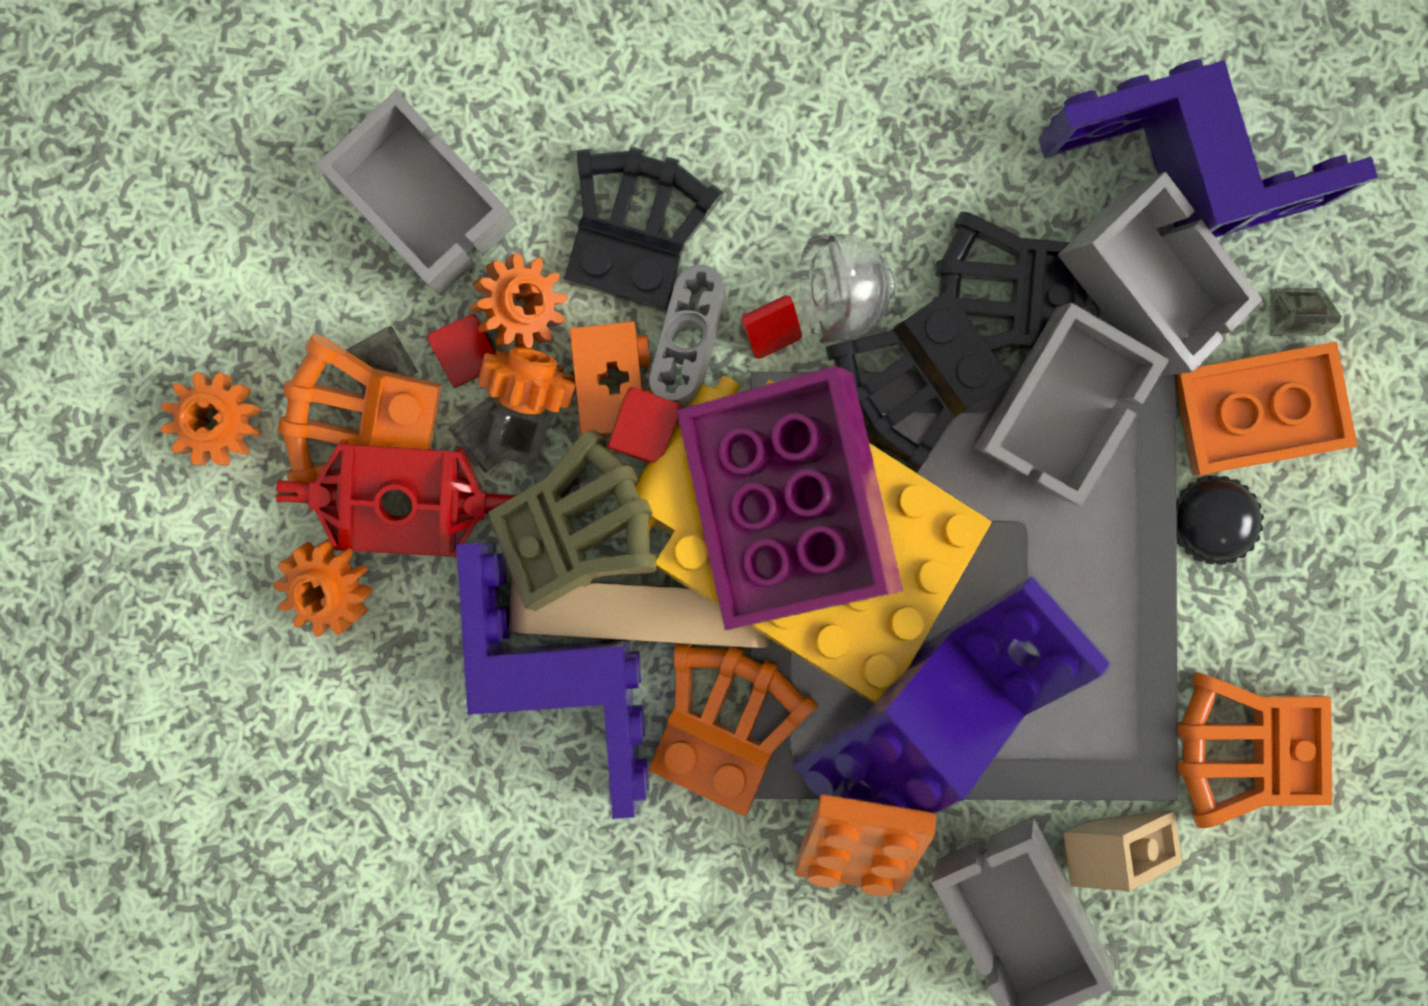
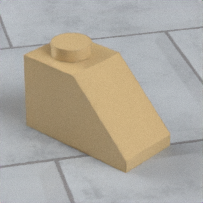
(1122, 850)

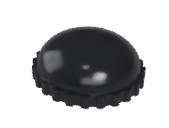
(1218, 520)

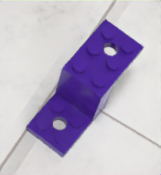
(1202, 147)
(550, 674)
(956, 705)

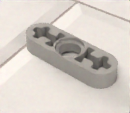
(680, 317)

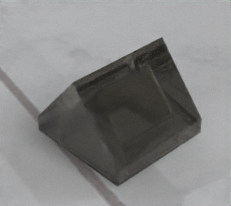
(1301, 312)

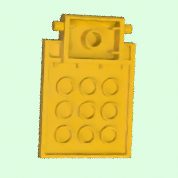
(855, 643)

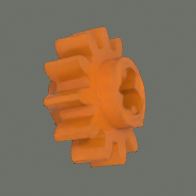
(526, 285)
(527, 381)
(191, 420)
(323, 588)

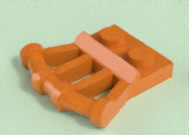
(394, 408)
(1289, 751)
(710, 756)

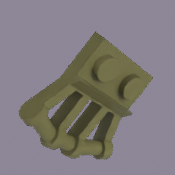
(542, 542)

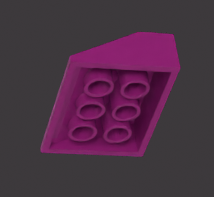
(789, 498)

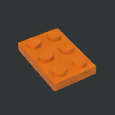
(1265, 409)
(863, 845)

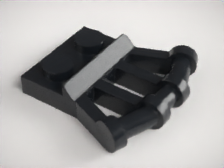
(626, 259)
(1037, 277)
(947, 357)

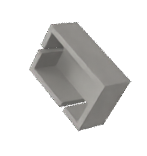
(415, 198)
(1163, 282)
(1059, 408)
(1028, 913)

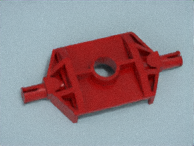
(350, 491)

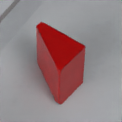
(771, 327)
(461, 349)
(643, 425)

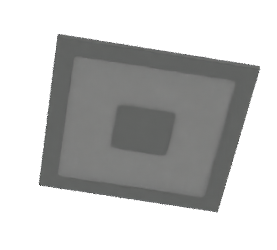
(1099, 561)

